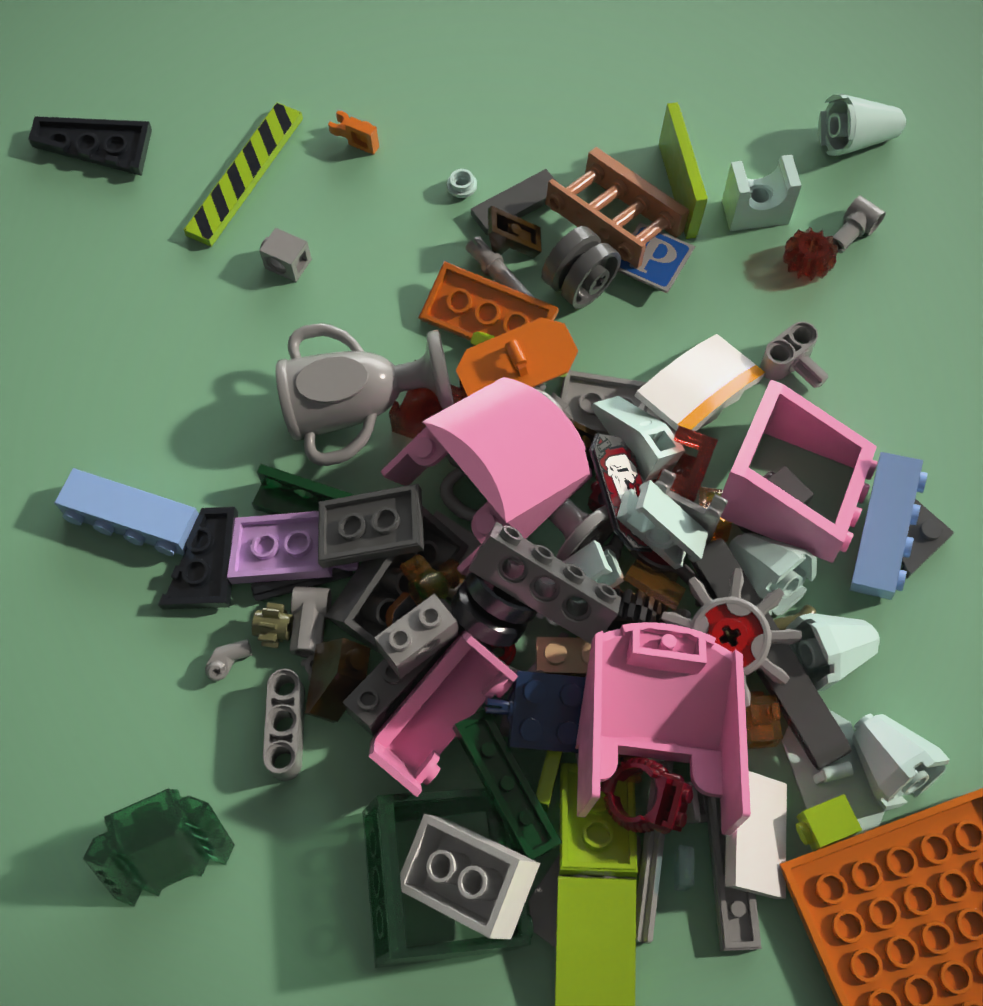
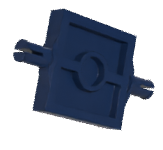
(542, 711)

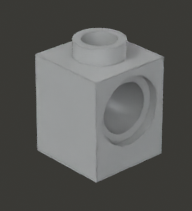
(285, 254)

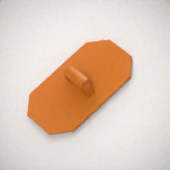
(525, 354)

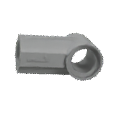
(309, 610)

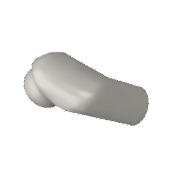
(224, 658)

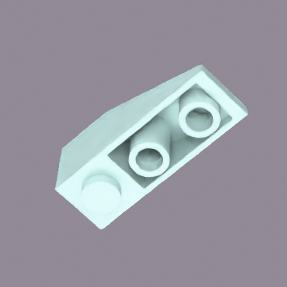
(643, 434)

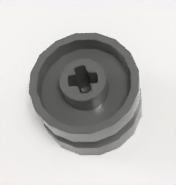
(581, 267)

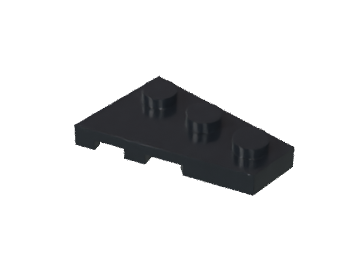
(203, 571)

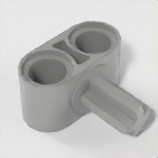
(793, 355)

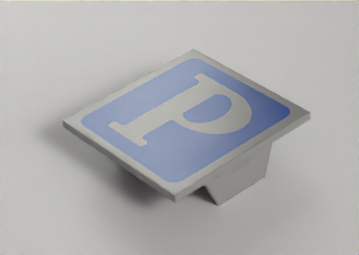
(661, 261)

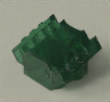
(157, 845)

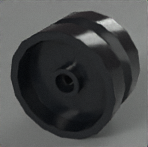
(490, 612)

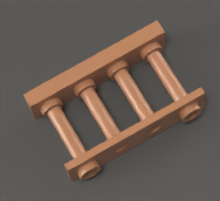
(631, 189)

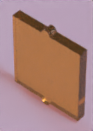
(655, 584)

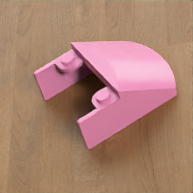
(513, 450)
(670, 699)

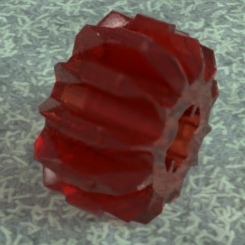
(810, 254)

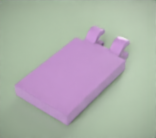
(277, 549)

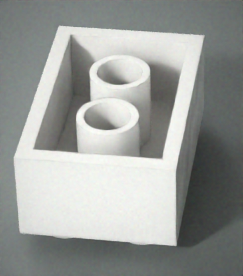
(467, 877)

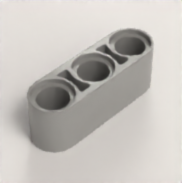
(288, 741)

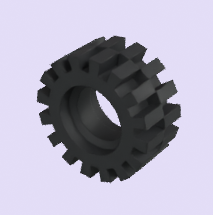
(637, 609)

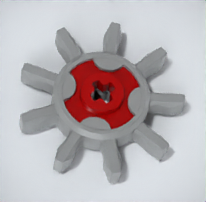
(741, 618)

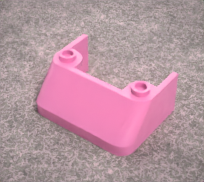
(423, 723)

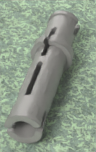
(493, 265)

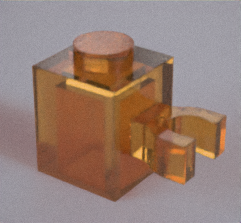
(763, 721)

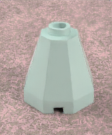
(774, 566)
(832, 646)
(896, 760)

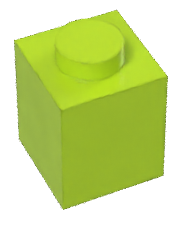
(827, 823)

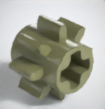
(272, 625)

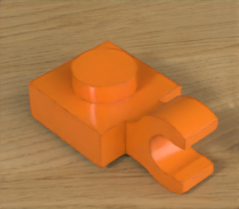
(359, 133)

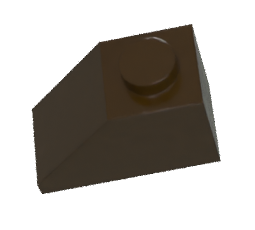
(335, 674)

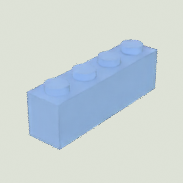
(126, 511)
(887, 526)

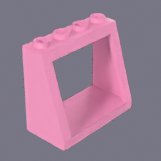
(772, 511)

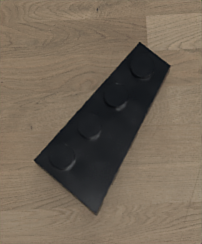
(98, 141)

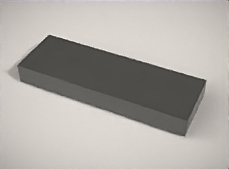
(516, 200)

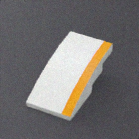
(700, 384)

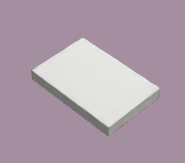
(760, 842)

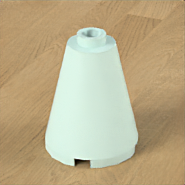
(857, 124)

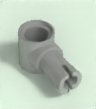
(859, 219)

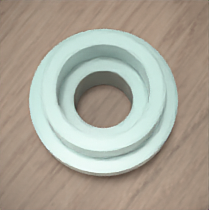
(461, 177)

